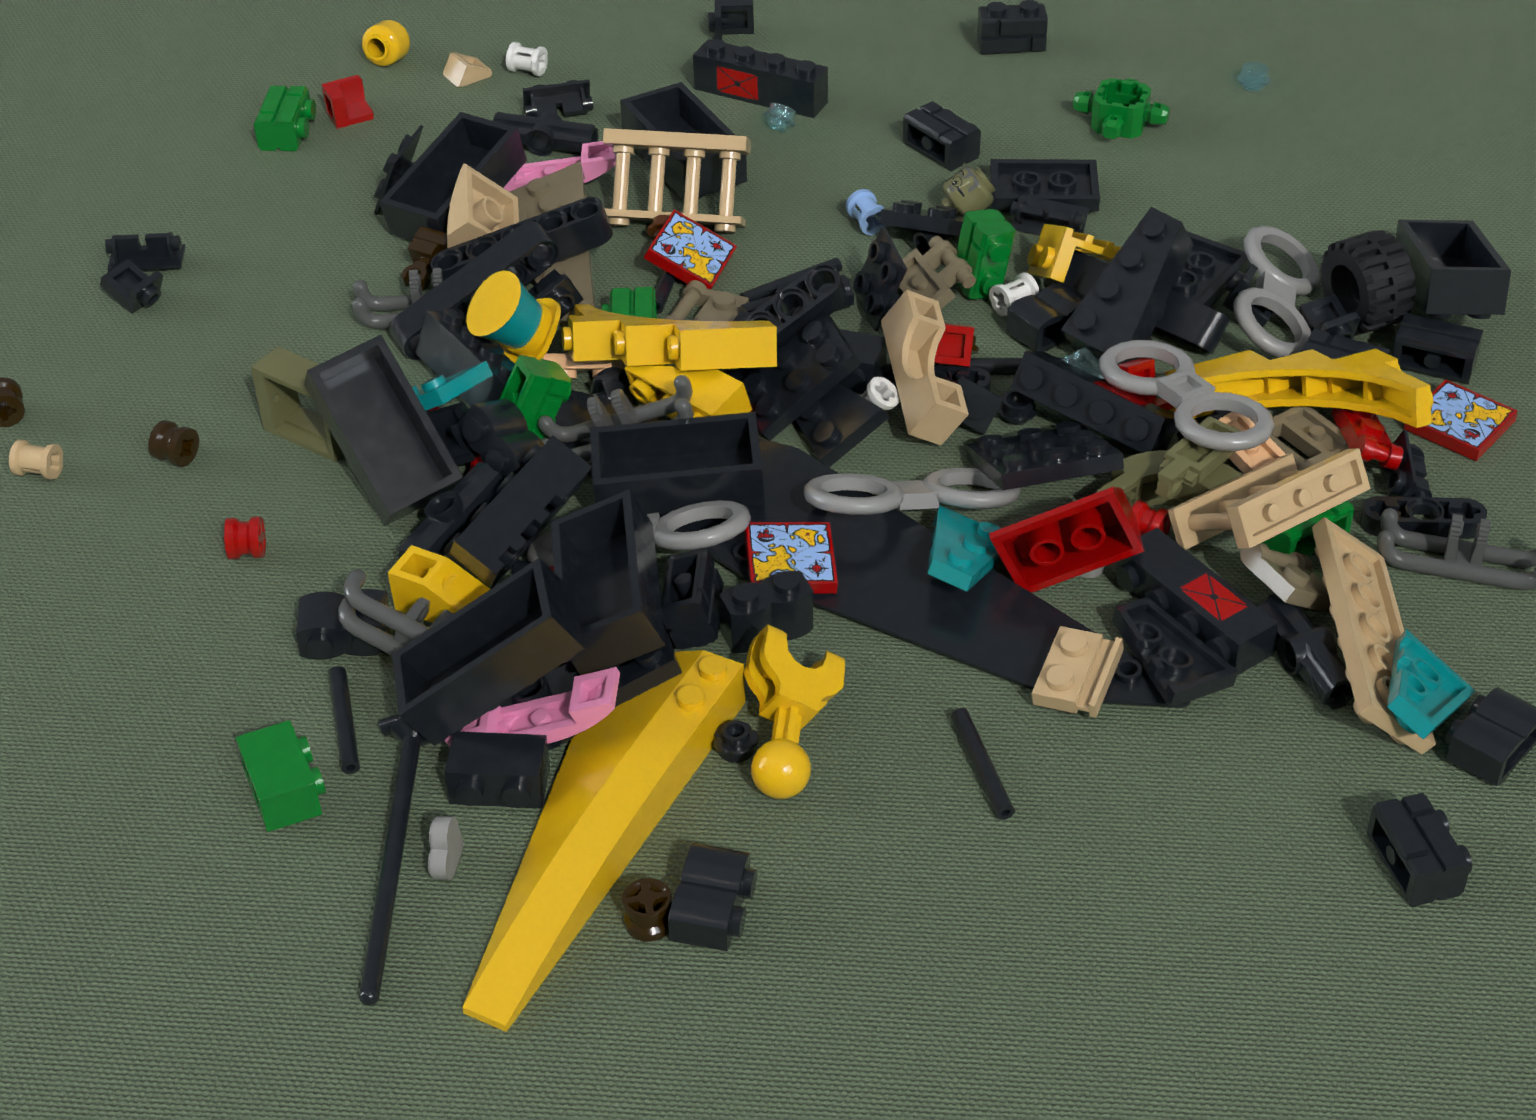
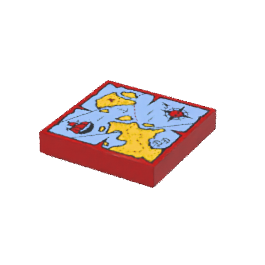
(690, 250)
(1465, 420)
(792, 547)

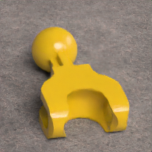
(789, 698)

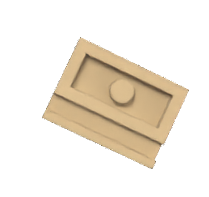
(1077, 671)

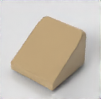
(465, 69)

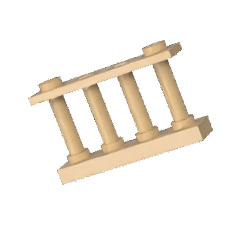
(659, 147)
(1269, 499)

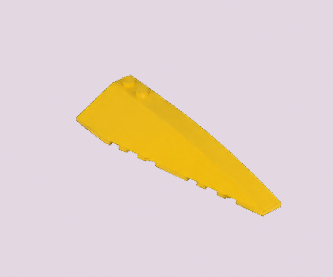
(595, 820)

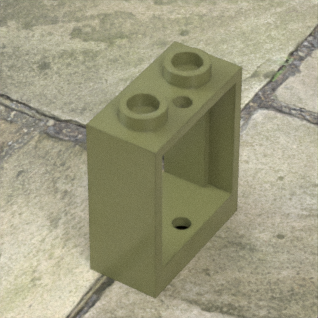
(284, 376)

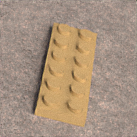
(1365, 623)

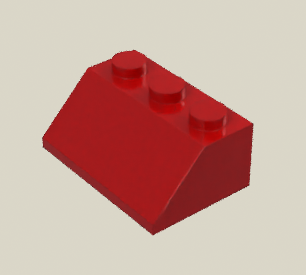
(1069, 540)

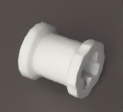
(526, 59)
(1012, 291)
(881, 393)

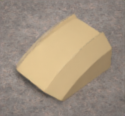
(478, 207)

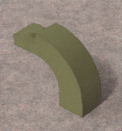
(1140, 480)

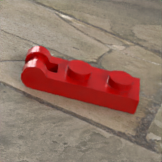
(1368, 434)

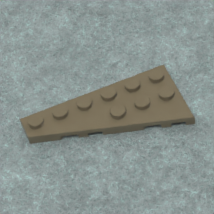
(551, 193)

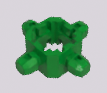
(1121, 108)

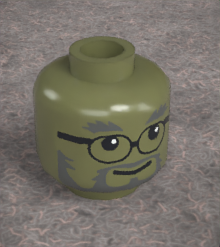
(968, 190)

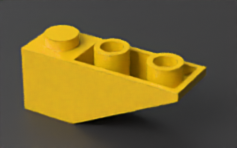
(712, 390)
(433, 578)

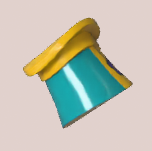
(513, 317)

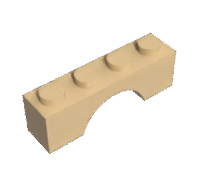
(912, 336)

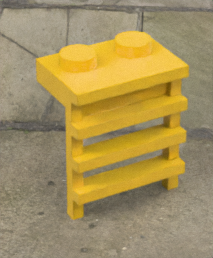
(1055, 249)

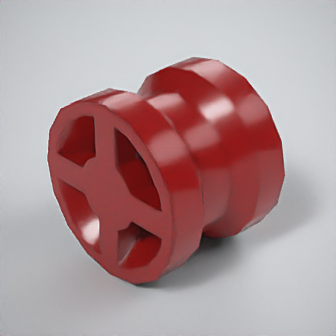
(1150, 519)
(245, 537)

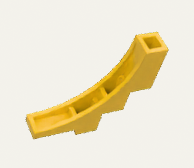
(653, 341)
(1356, 382)

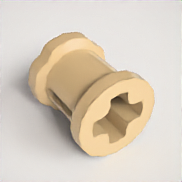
(36, 459)

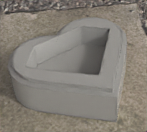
(445, 847)

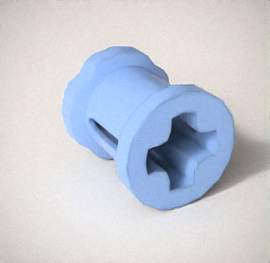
(868, 209)

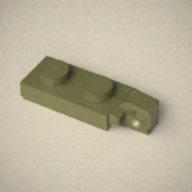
(1190, 463)

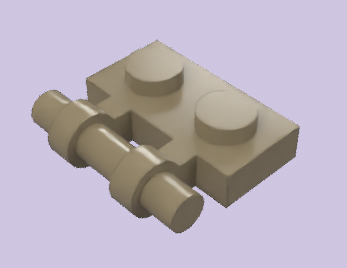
(924, 279)

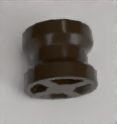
(14, 410)
(173, 443)
(650, 897)

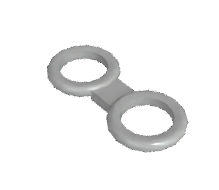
(1276, 291)
(1188, 395)
(906, 494)
(664, 527)

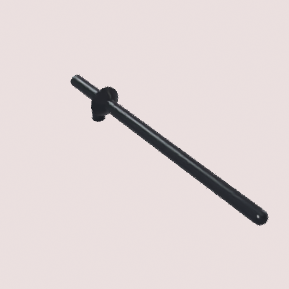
(392, 855)

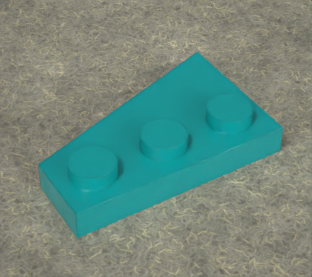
(441, 389)
(961, 549)

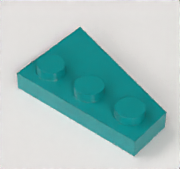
(1423, 687)

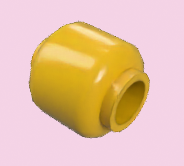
(385, 43)

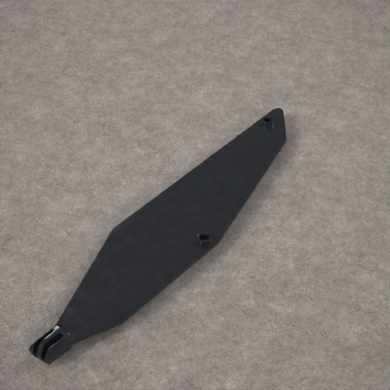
(887, 580)

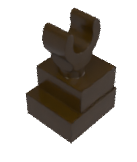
(422, 249)

